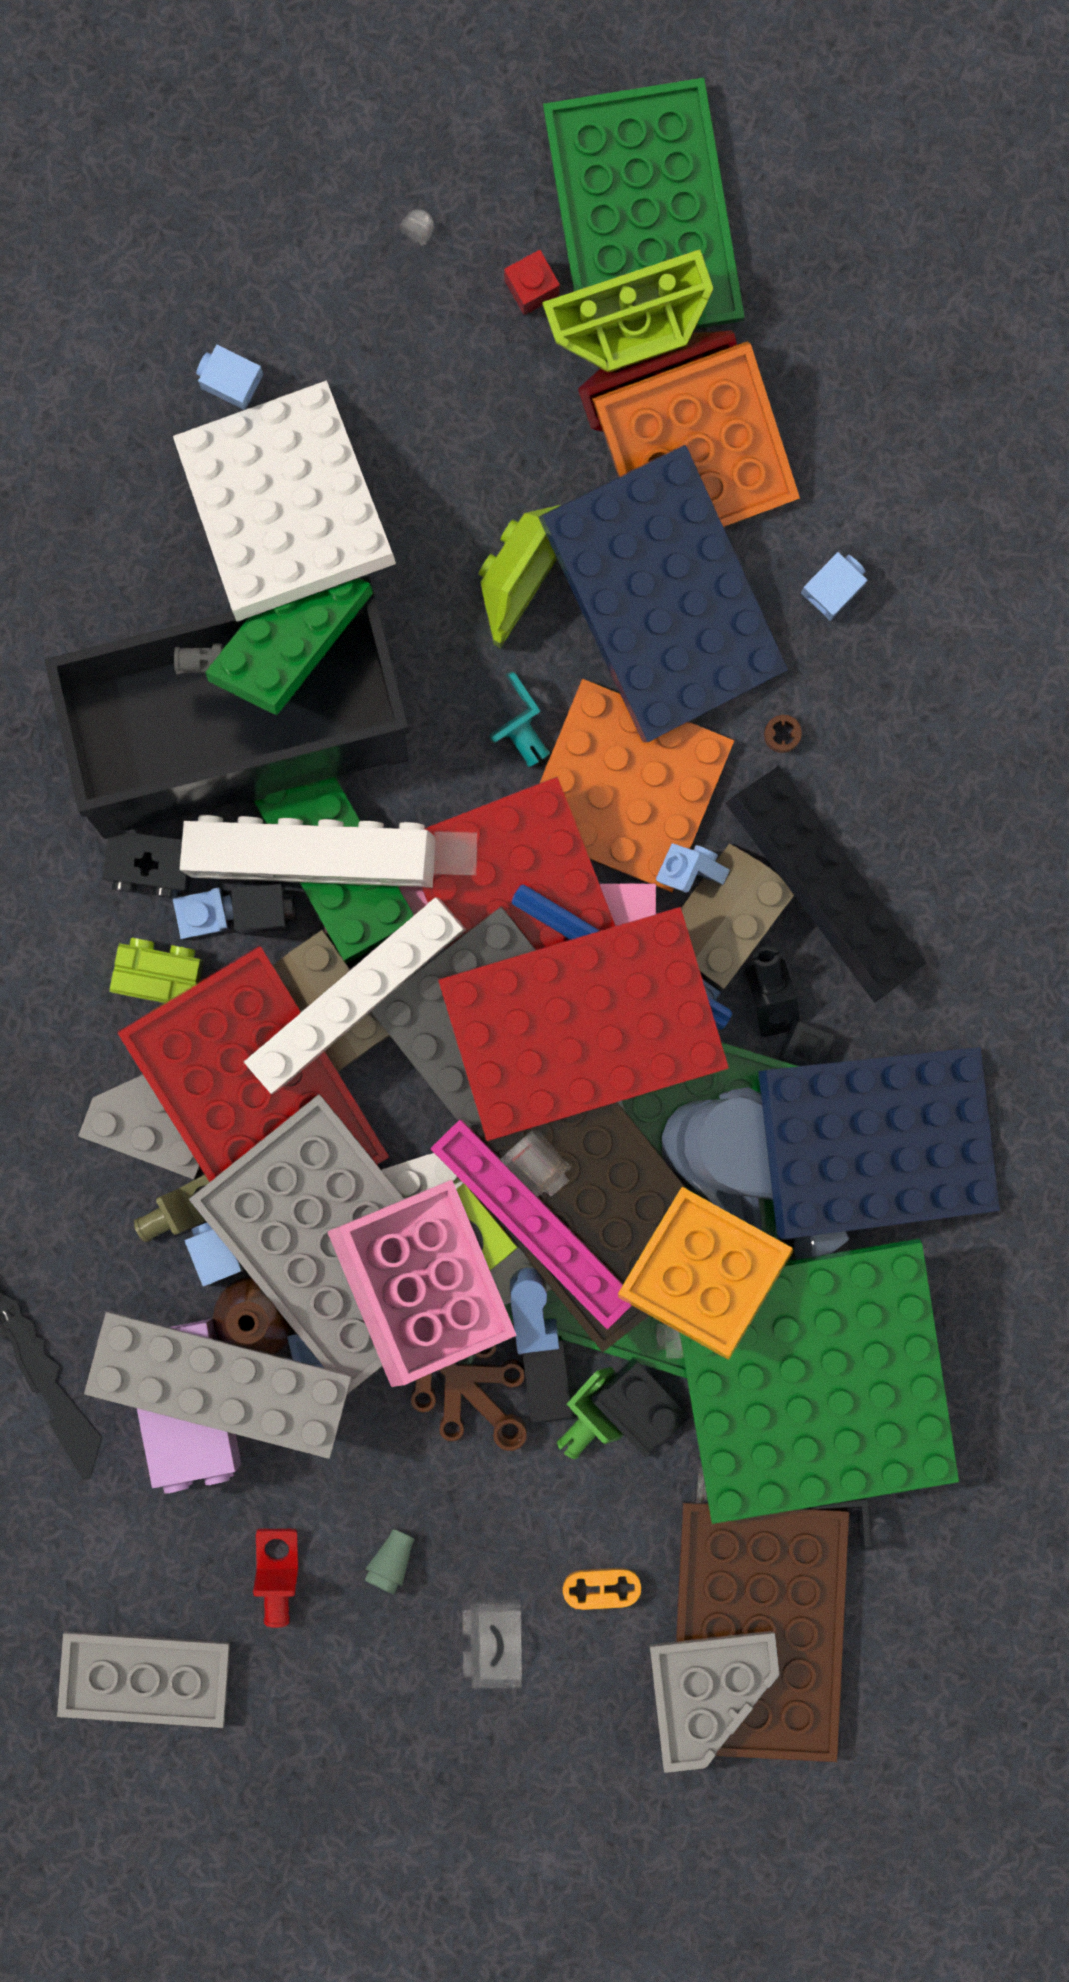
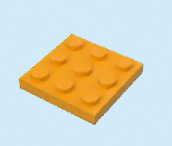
(705, 1273)

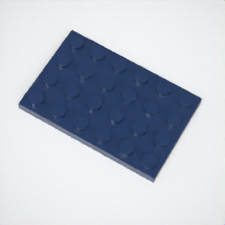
(663, 593)
(878, 1142)

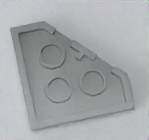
(138, 1125)
(707, 1692)

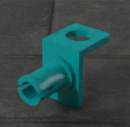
(520, 729)

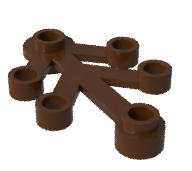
(463, 1379)

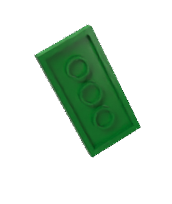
(284, 644)

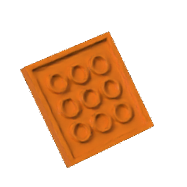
(721, 417)
(632, 793)

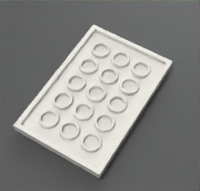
(283, 501)

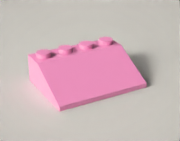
(421, 1284)

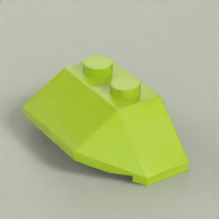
(633, 313)
(515, 573)

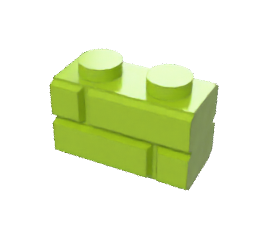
(154, 973)

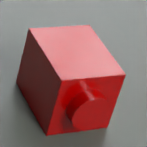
(531, 282)

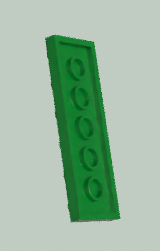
(353, 914)

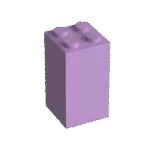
(185, 1450)

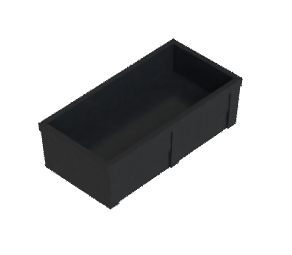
(175, 745)

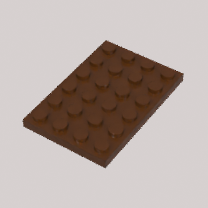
(783, 1578)

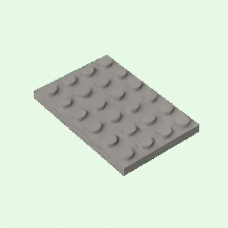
(276, 1218)

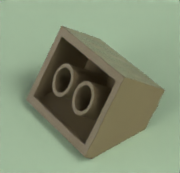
(733, 917)
(307, 975)

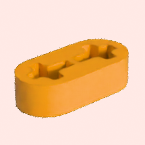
(601, 1599)

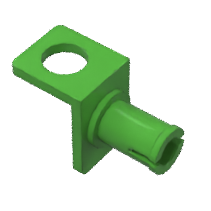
(591, 1419)

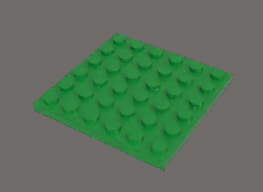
(826, 1390)

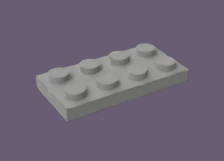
(143, 1679)

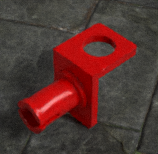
(276, 1577)

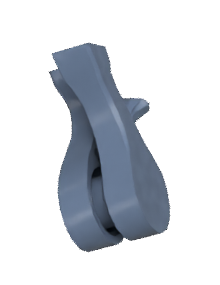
(723, 1158)

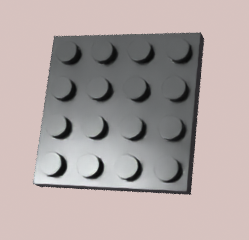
(420, 1020)

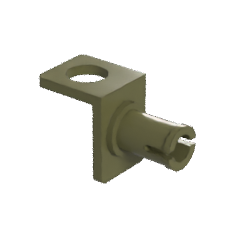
(174, 1212)

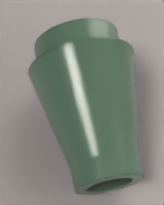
(390, 1562)

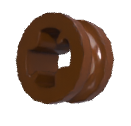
(795, 734)

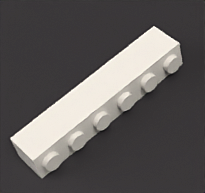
(307, 852)
(355, 995)

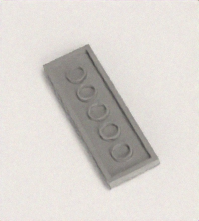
(218, 1384)

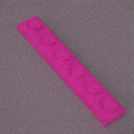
(532, 1222)

